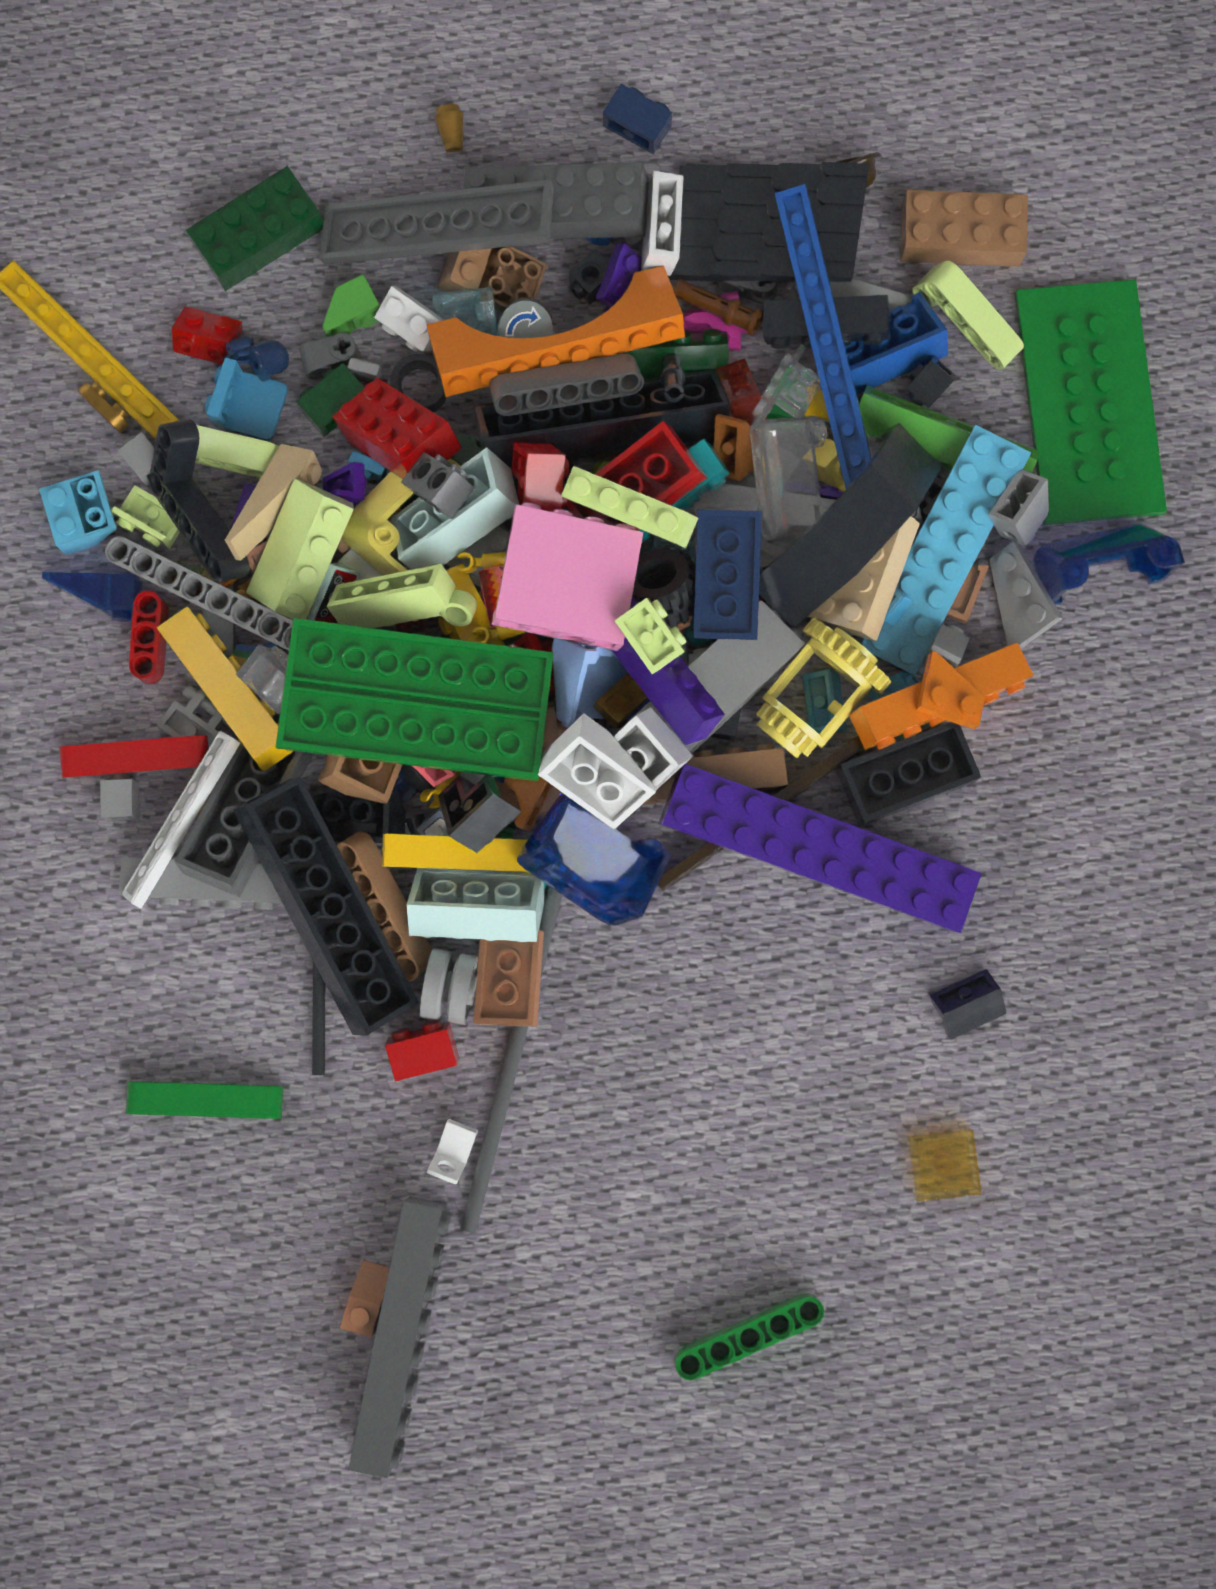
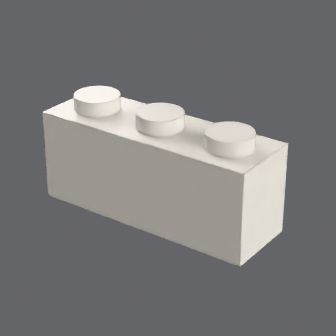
(663, 222)

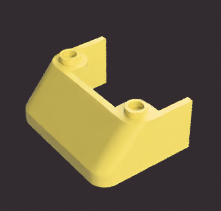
(369, 526)

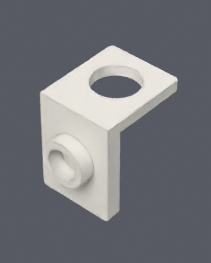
(453, 1150)

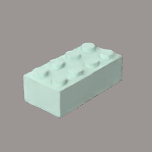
(435, 538)
(475, 904)

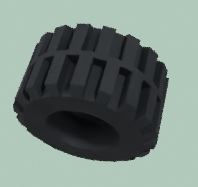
(670, 579)

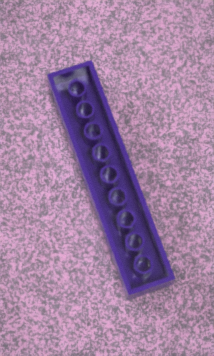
(820, 848)

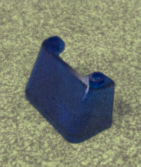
(1066, 562)
(594, 863)

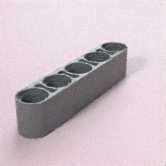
(565, 384)

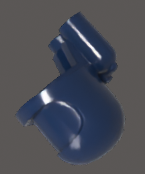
(264, 358)

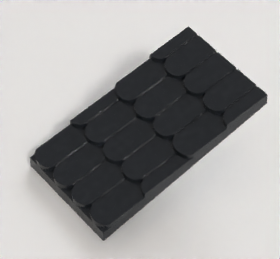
(736, 228)

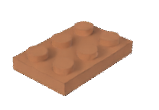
(508, 982)

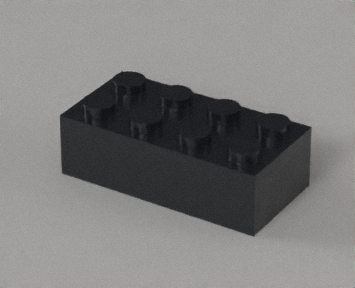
(908, 773)

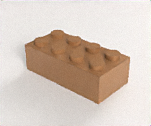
(964, 228)

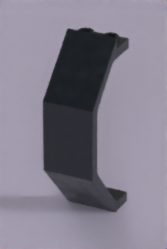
(850, 528)

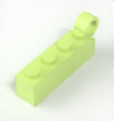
(402, 599)

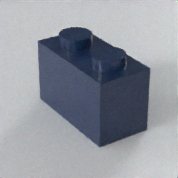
(637, 118)

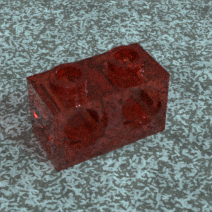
(740, 389)

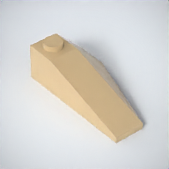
(269, 495)

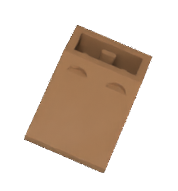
(503, 268)

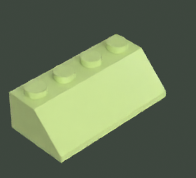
(299, 549)

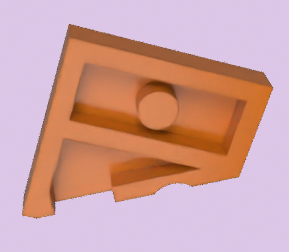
(948, 694)

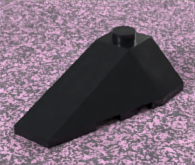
(351, 814)

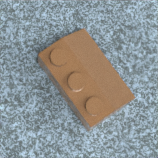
(360, 777)

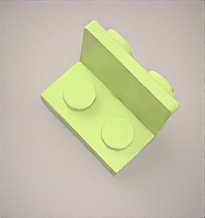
(651, 635)

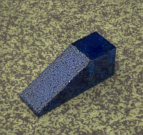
(103, 591)

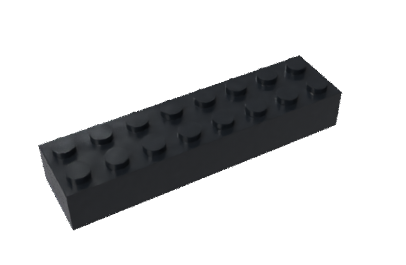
(609, 423)
(326, 906)

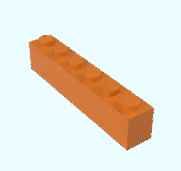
(897, 713)

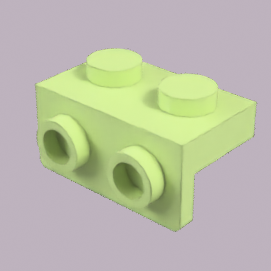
(146, 515)

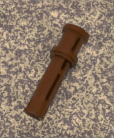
(730, 311)

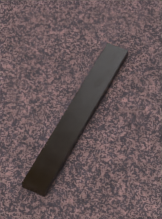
(787, 794)

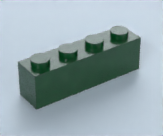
(695, 350)

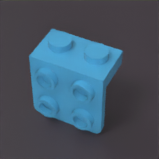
(245, 402)

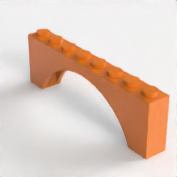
(639, 319)

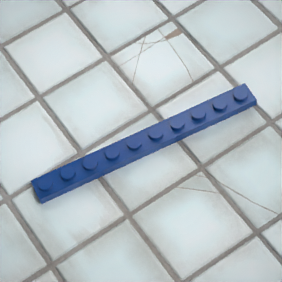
(824, 331)

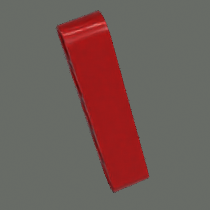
(133, 756)

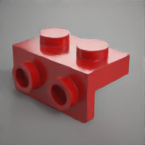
(204, 334)

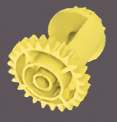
(847, 659)

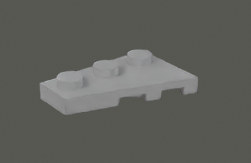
(1021, 596)

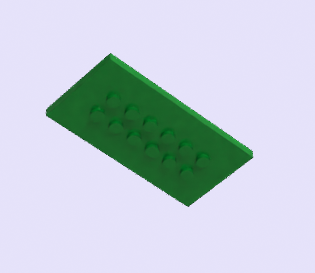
(1090, 401)
(414, 700)

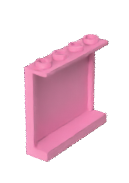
(567, 576)

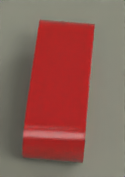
(141, 625)

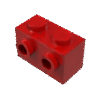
(421, 1050)

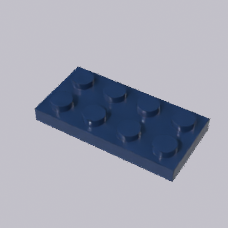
(727, 574)

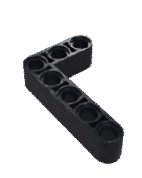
(186, 504)

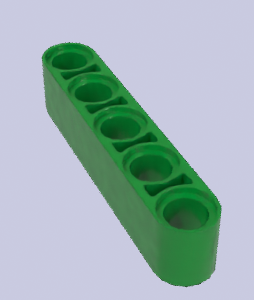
(204, 1100)
(738, 1350)

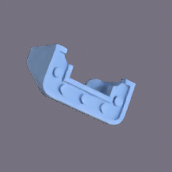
(582, 677)

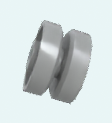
(453, 987)

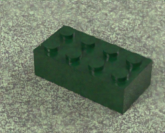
(256, 228)

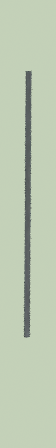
(511, 1063)

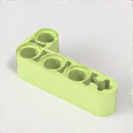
(970, 312)
(234, 452)

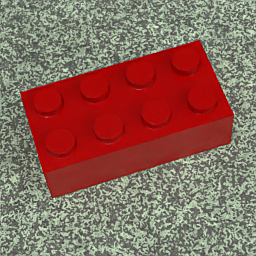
(394, 428)
(653, 466)

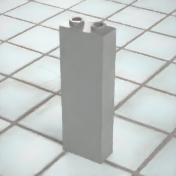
(740, 668)

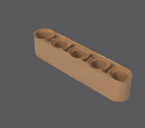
(385, 903)

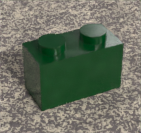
(328, 397)

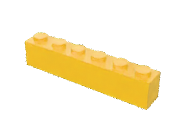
(227, 692)

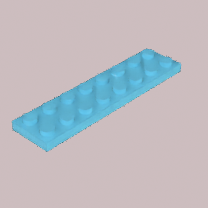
(948, 546)

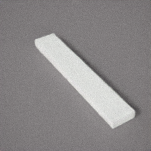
(180, 819)

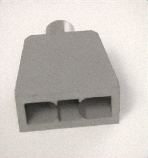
(1021, 507)

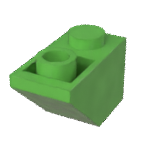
(351, 308)

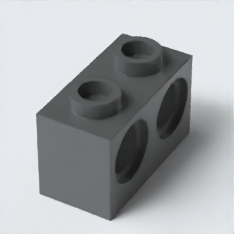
(439, 483)

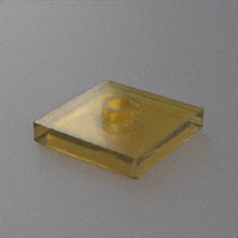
(944, 1165)

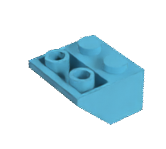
(78, 512)

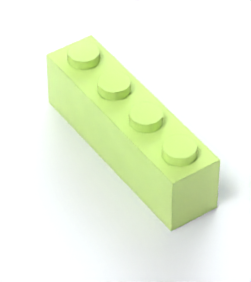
(629, 506)

